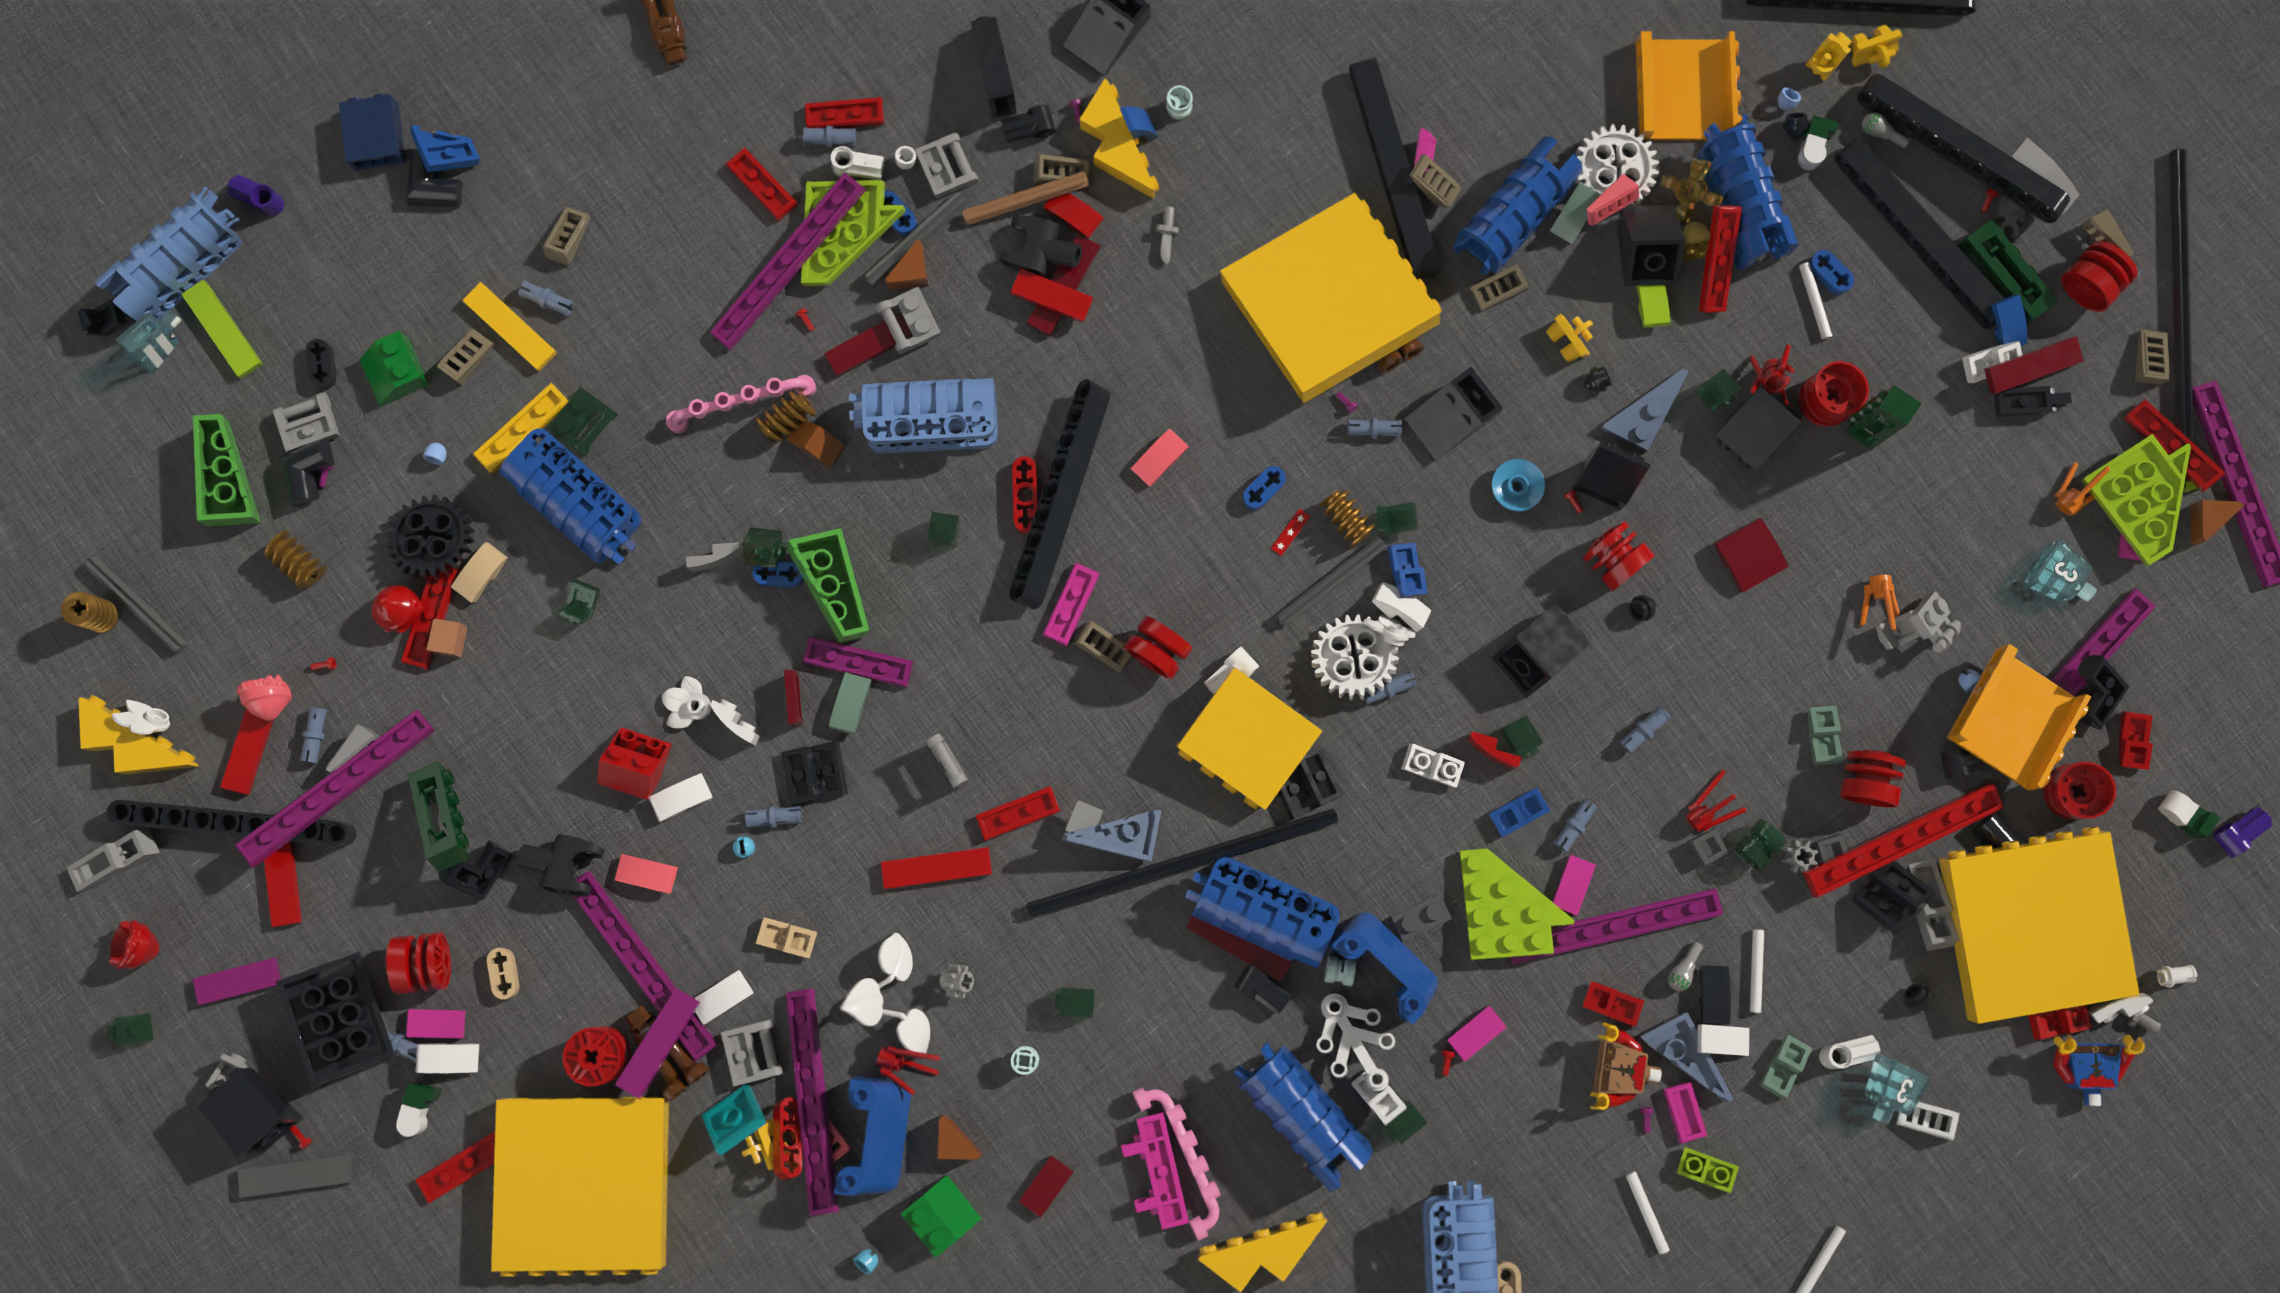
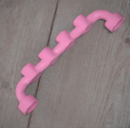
(678, 420)
(1197, 1165)

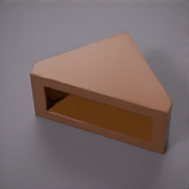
(910, 270)
(816, 443)
(2209, 517)
(954, 1142)

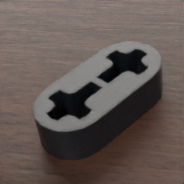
(314, 364)

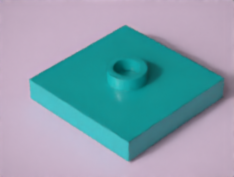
(733, 1119)

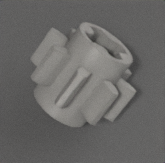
(1794, 851)
(956, 981)

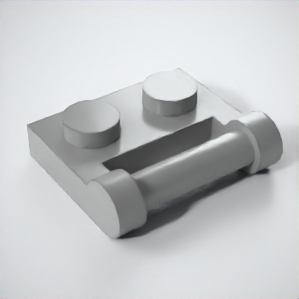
(938, 168)
(916, 316)
(308, 429)
(946, 757)
(742, 1054)

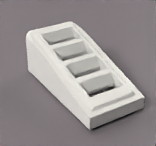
(1951, 1123)

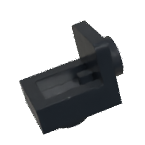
(102, 320)

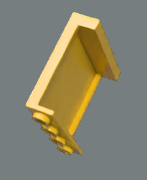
(1248, 739)

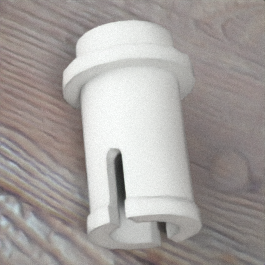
(2169, 976)

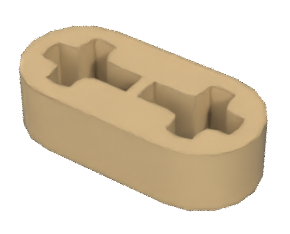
(496, 973)

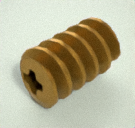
(786, 416)
(1347, 516)
(292, 561)
(89, 612)

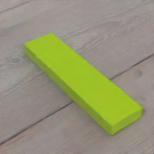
(222, 329)

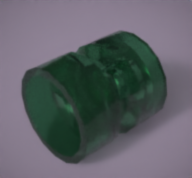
(1760, 844)

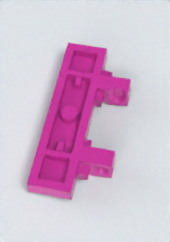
(1166, 1193)

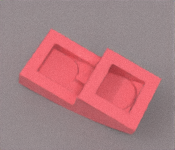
(1159, 457)
(646, 873)

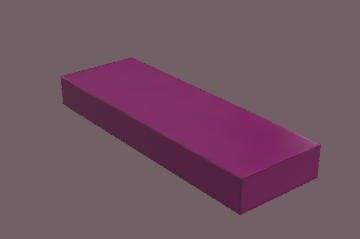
(236, 981)

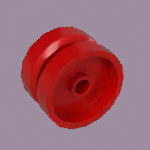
(1158, 647)

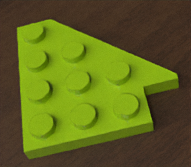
(852, 235)
(2144, 496)
(1504, 910)

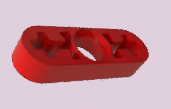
(1017, 476)
(779, 1147)

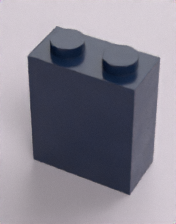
(372, 132)

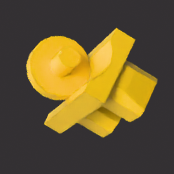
(1878, 49)
(1829, 55)
(1576, 347)
(764, 1145)

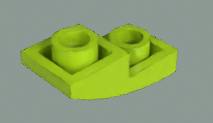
(1653, 305)
(1707, 1170)

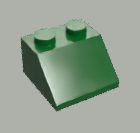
(393, 368)
(941, 1216)

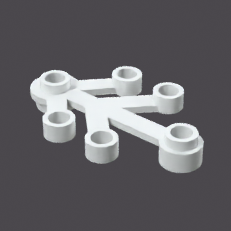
(1352, 1038)

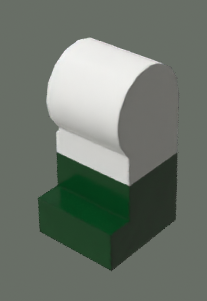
(1813, 144)
(2188, 815)
(414, 1107)

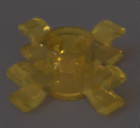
(1701, 192)

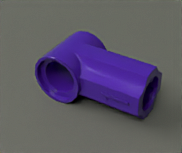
(255, 195)
(2237, 836)

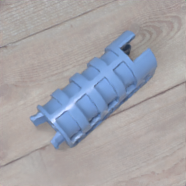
(172, 258)
(924, 409)
(1467, 1241)

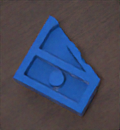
(444, 150)

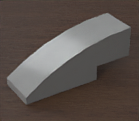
(2038, 161)
(113, 859)
(1935, 918)

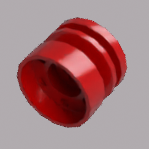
(2099, 276)
(1845, 387)
(1618, 556)
(1873, 778)
(2094, 789)
(418, 963)
(612, 1056)

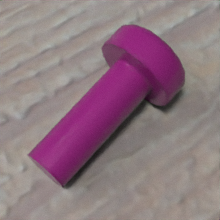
(1076, 105)
(1351, 406)
(323, 477)
(1646, 1111)

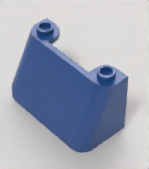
(1418, 980)
(883, 1138)

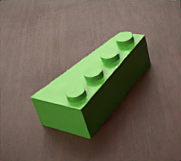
(220, 478)
(830, 578)

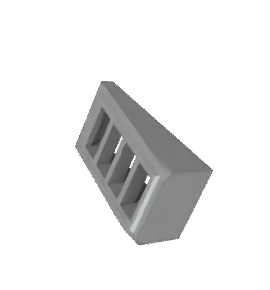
(355, 742)

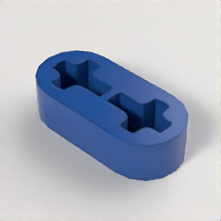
(903, 230)
(1831, 272)
(1259, 483)
(778, 580)

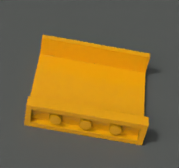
(1686, 86)
(2018, 720)

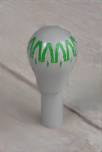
(1877, 126)
(1682, 974)

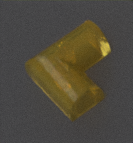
(1696, 241)

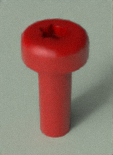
(1991, 195)
(802, 314)
(1573, 500)
(330, 663)
(1447, 1059)
(304, 1143)

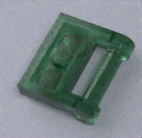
(577, 415)

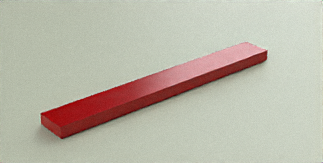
(1903, 840)

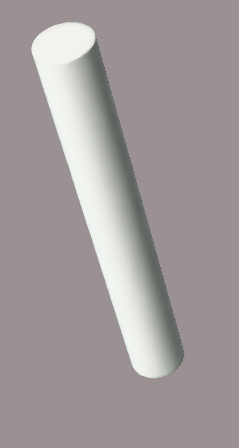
(1815, 301)
(1756, 971)
(1647, 1212)
(1821, 1260)

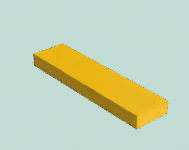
(509, 326)
(534, 415)

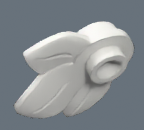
(1392, 629)
(682, 703)
(142, 718)

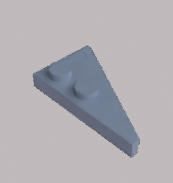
(1642, 420)
(1127, 836)
(1679, 1044)

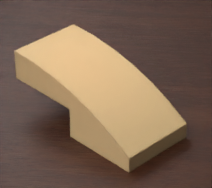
(479, 571)
(786, 937)

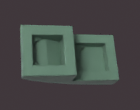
(1574, 213)
(849, 703)
(1824, 736)
(1785, 1066)

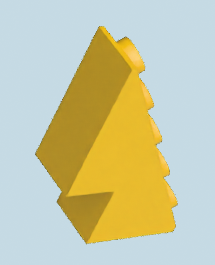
(1118, 149)
(132, 751)
(1274, 1250)

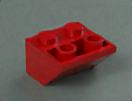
(633, 763)

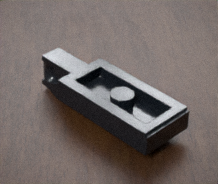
(2029, 401)

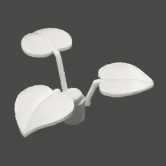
(866, 1001)

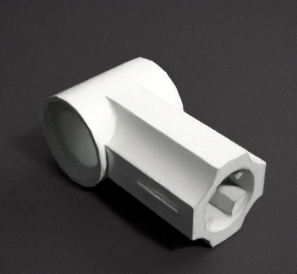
(860, 164)
(1239, 659)
(1850, 1052)

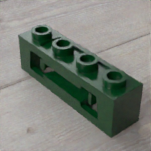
(2007, 269)
(1896, 409)
(439, 848)

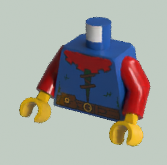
(2094, 1065)

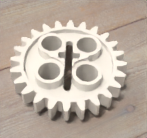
(1639, 166)
(1330, 660)

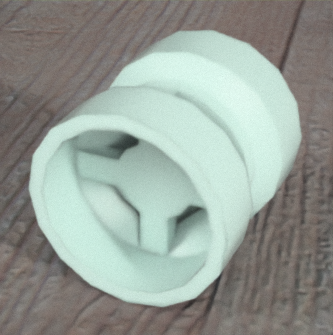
(1181, 97)
(1334, 967)
(1025, 1056)

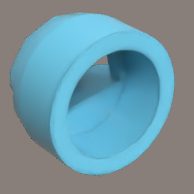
(749, 846)
(865, 1261)

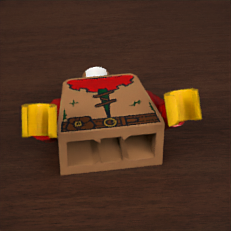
(1620, 1069)

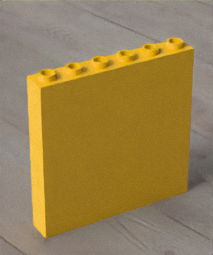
(1330, 297)
(2039, 925)
(580, 1185)

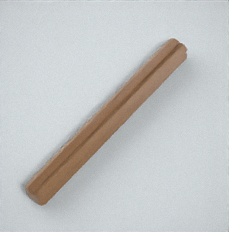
(1025, 198)

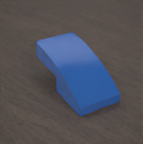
(1138, 122)
(2010, 321)
(1406, 571)
(1519, 812)

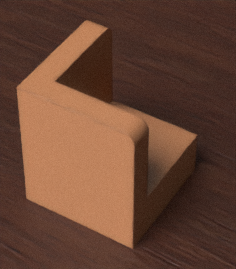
(447, 638)

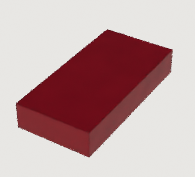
(793, 698)
(1046, 1186)

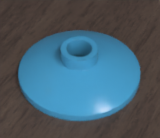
(1526, 475)

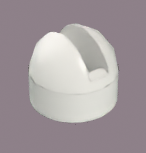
(908, 155)

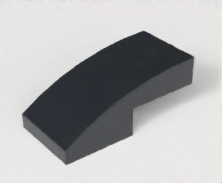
(1716, 995)

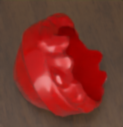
(396, 608)
(133, 945)

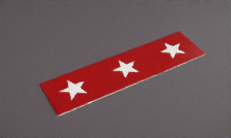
(1290, 532)

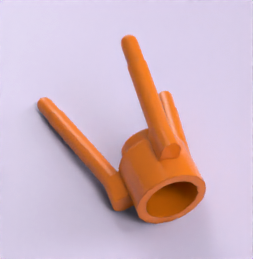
(2072, 500)
(1881, 588)

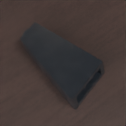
(994, 66)

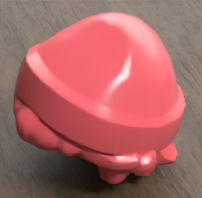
(265, 696)

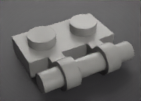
(1932, 622)

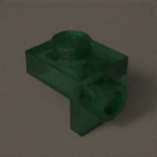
(1396, 518)
(580, 602)
(130, 1029)

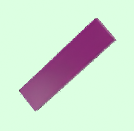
(858, 662)
(657, 1043)

